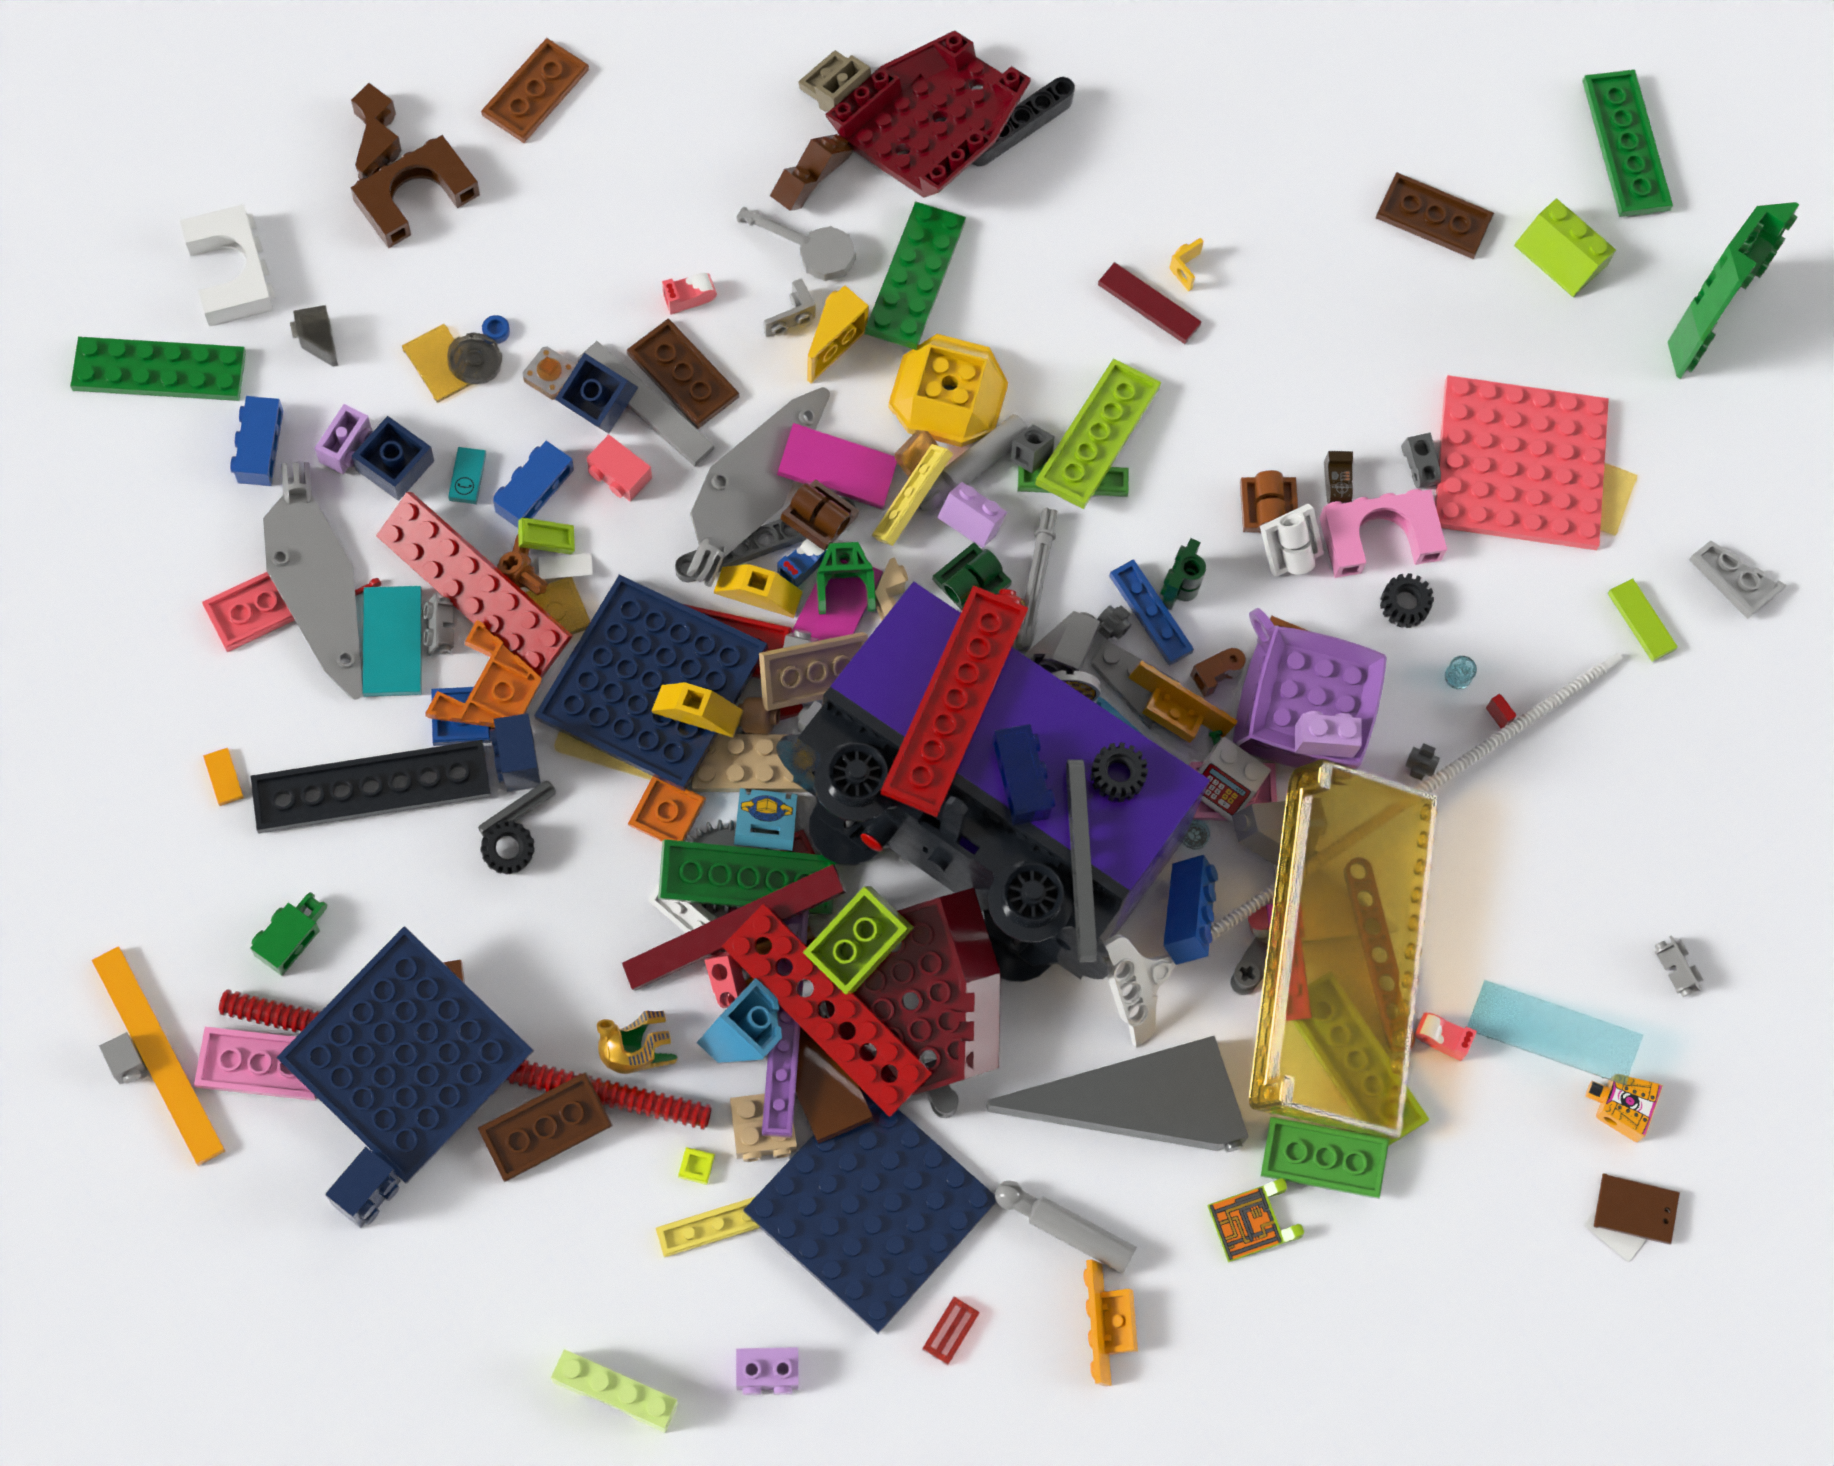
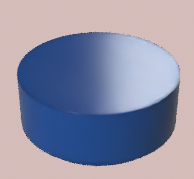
(496, 328)

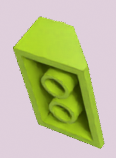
(1565, 247)

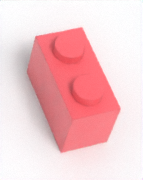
(618, 468)

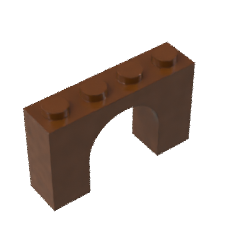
(432, 161)

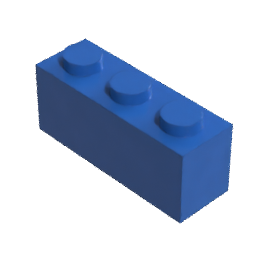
(257, 441)
(533, 483)

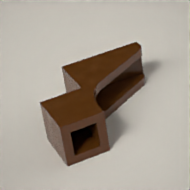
(378, 143)
(816, 163)

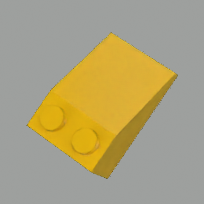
(838, 329)

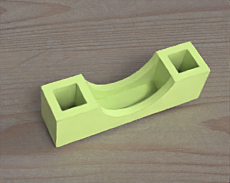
(614, 1390)

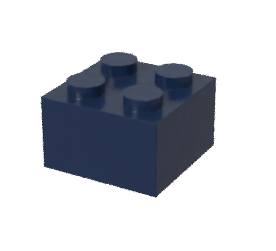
(596, 393)
(393, 458)
(515, 752)
(363, 1188)

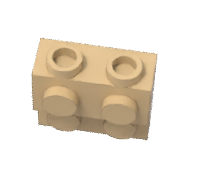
(747, 1127)

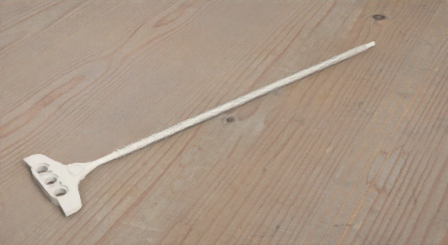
(1149, 973)

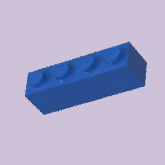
(1190, 909)

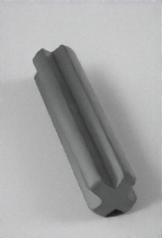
(521, 806)

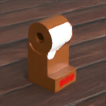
(1217, 668)

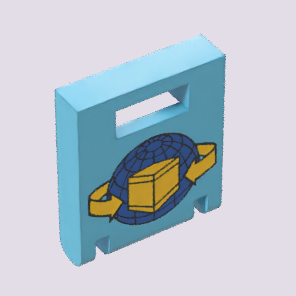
(766, 811)

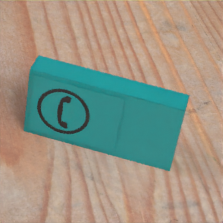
(467, 475)

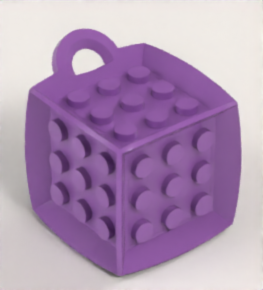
(1300, 674)

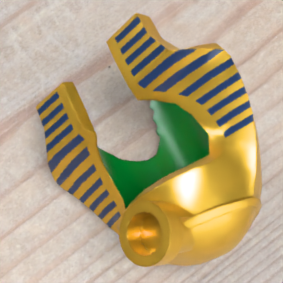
(622, 1047)

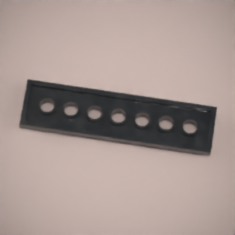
(356, 773)

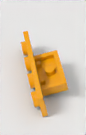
(1177, 706)
(1111, 1322)

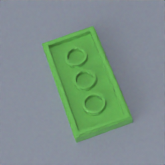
(1325, 1157)

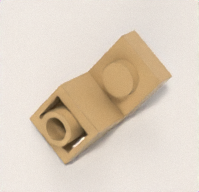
(890, 585)

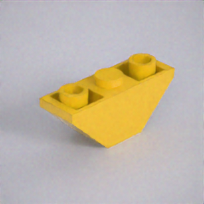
(759, 588)
(698, 708)

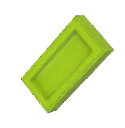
(546, 536)

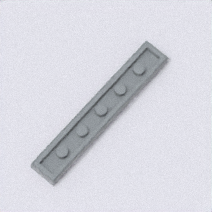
(656, 411)

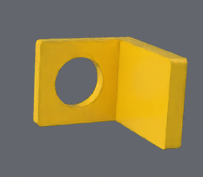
(1182, 256)

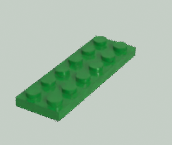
(1627, 143)
(915, 275)
(158, 368)
(732, 873)

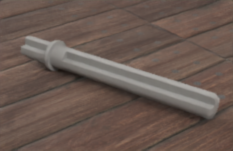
(1043, 543)

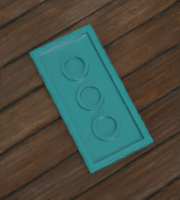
(392, 641)

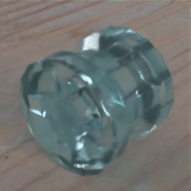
(1466, 669)

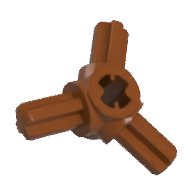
(518, 569)

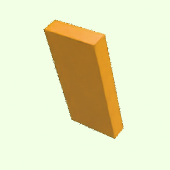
(223, 776)

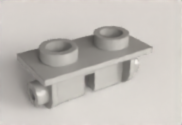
(436, 635)
(1684, 976)

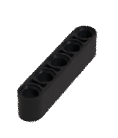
(1032, 115)

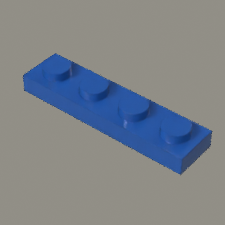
(1151, 612)

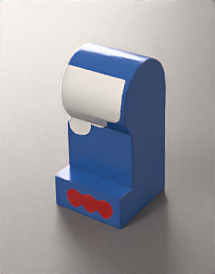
(801, 563)

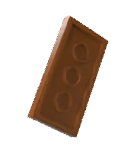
(535, 90)

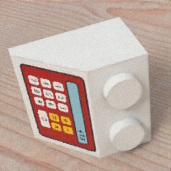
(1232, 778)

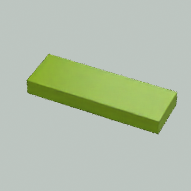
(1642, 620)

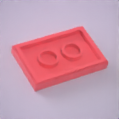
(247, 611)

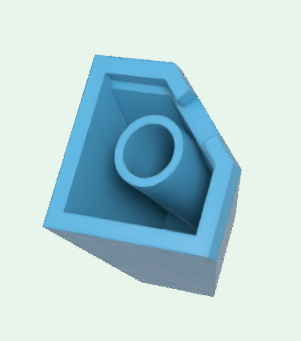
(745, 1028)

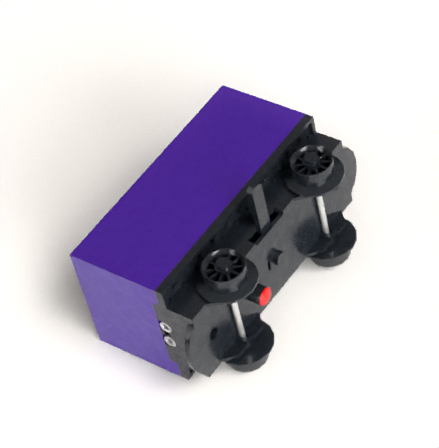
(1016, 869)

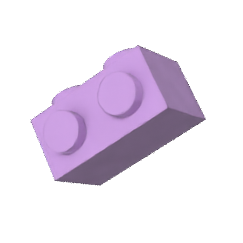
(343, 438)
(972, 514)
(1328, 734)
(766, 1370)

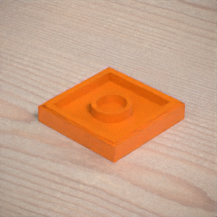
(666, 811)

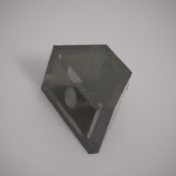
(315, 333)

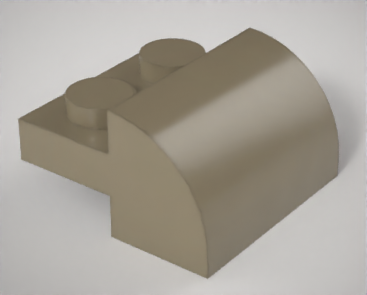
(834, 79)

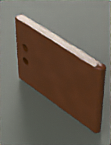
(1636, 1209)

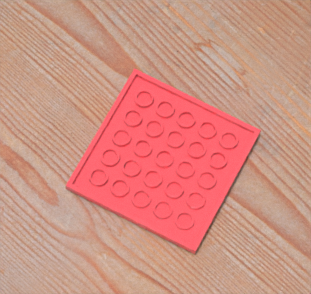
(1522, 462)

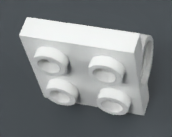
(1292, 541)

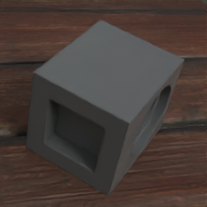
(1032, 448)

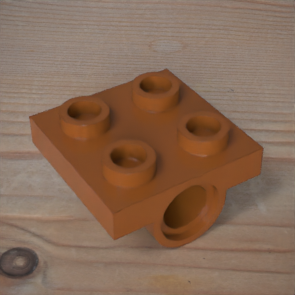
(1266, 498)

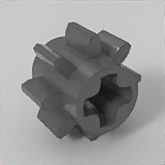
(1114, 622)
(1422, 761)

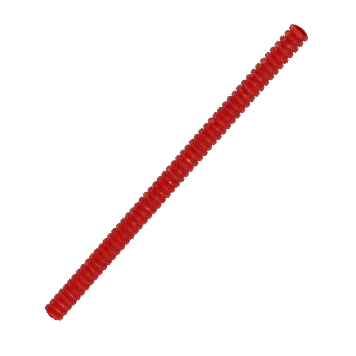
(531, 1075)

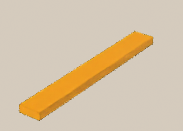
(158, 1056)

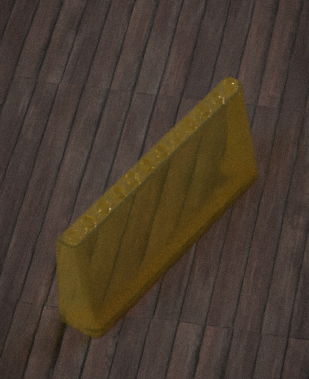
(1344, 950)

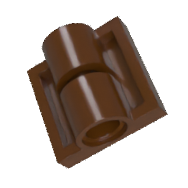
(819, 514)

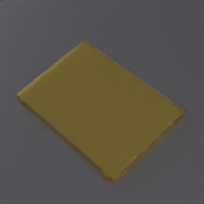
(429, 358)
(1616, 494)

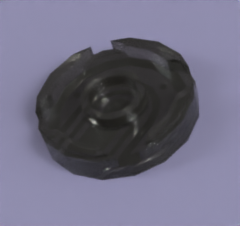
(474, 358)

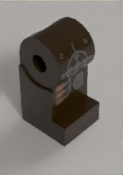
(1338, 476)

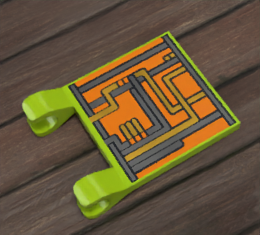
(1249, 1223)

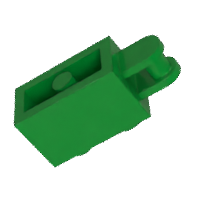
(288, 934)

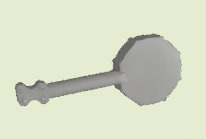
(824, 252)

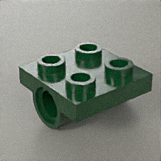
(968, 569)
(1185, 576)

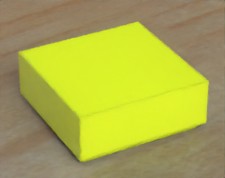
(696, 1166)

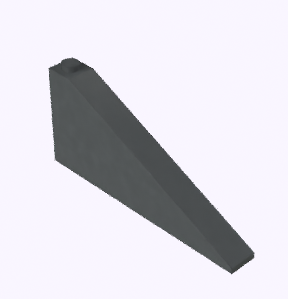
(1161, 1096)

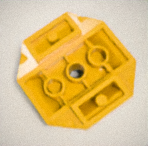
(949, 415)

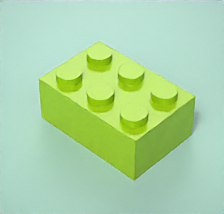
(858, 940)

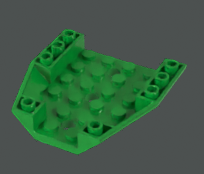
(1741, 261)

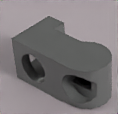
(1422, 460)
(942, 1099)

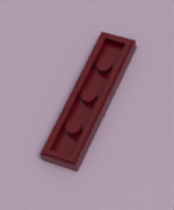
(1149, 303)

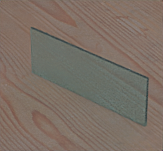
(1555, 1032)

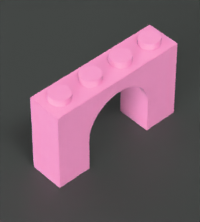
(1411, 511)

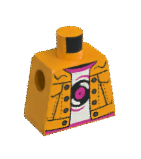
(1626, 1107)

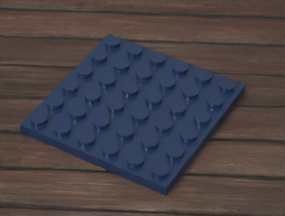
(619, 668)
(405, 1054)
(872, 1212)

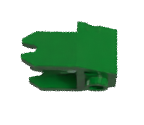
(856, 567)

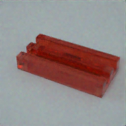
(937, 1353)

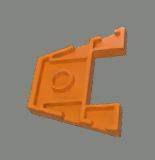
(501, 691)

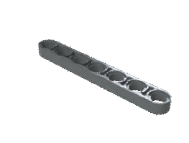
(755, 549)
(1081, 861)

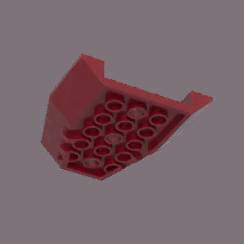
(906, 97)
(958, 988)

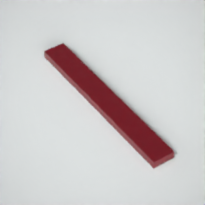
(710, 937)

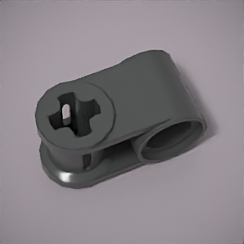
(1252, 965)

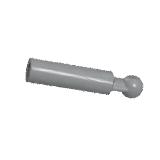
(974, 461)
(1066, 1226)

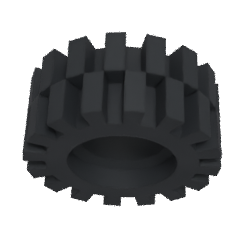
(1414, 587)
(1119, 755)
(524, 840)

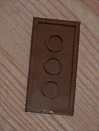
(1434, 215)
(683, 373)
(827, 1092)
(545, 1127)

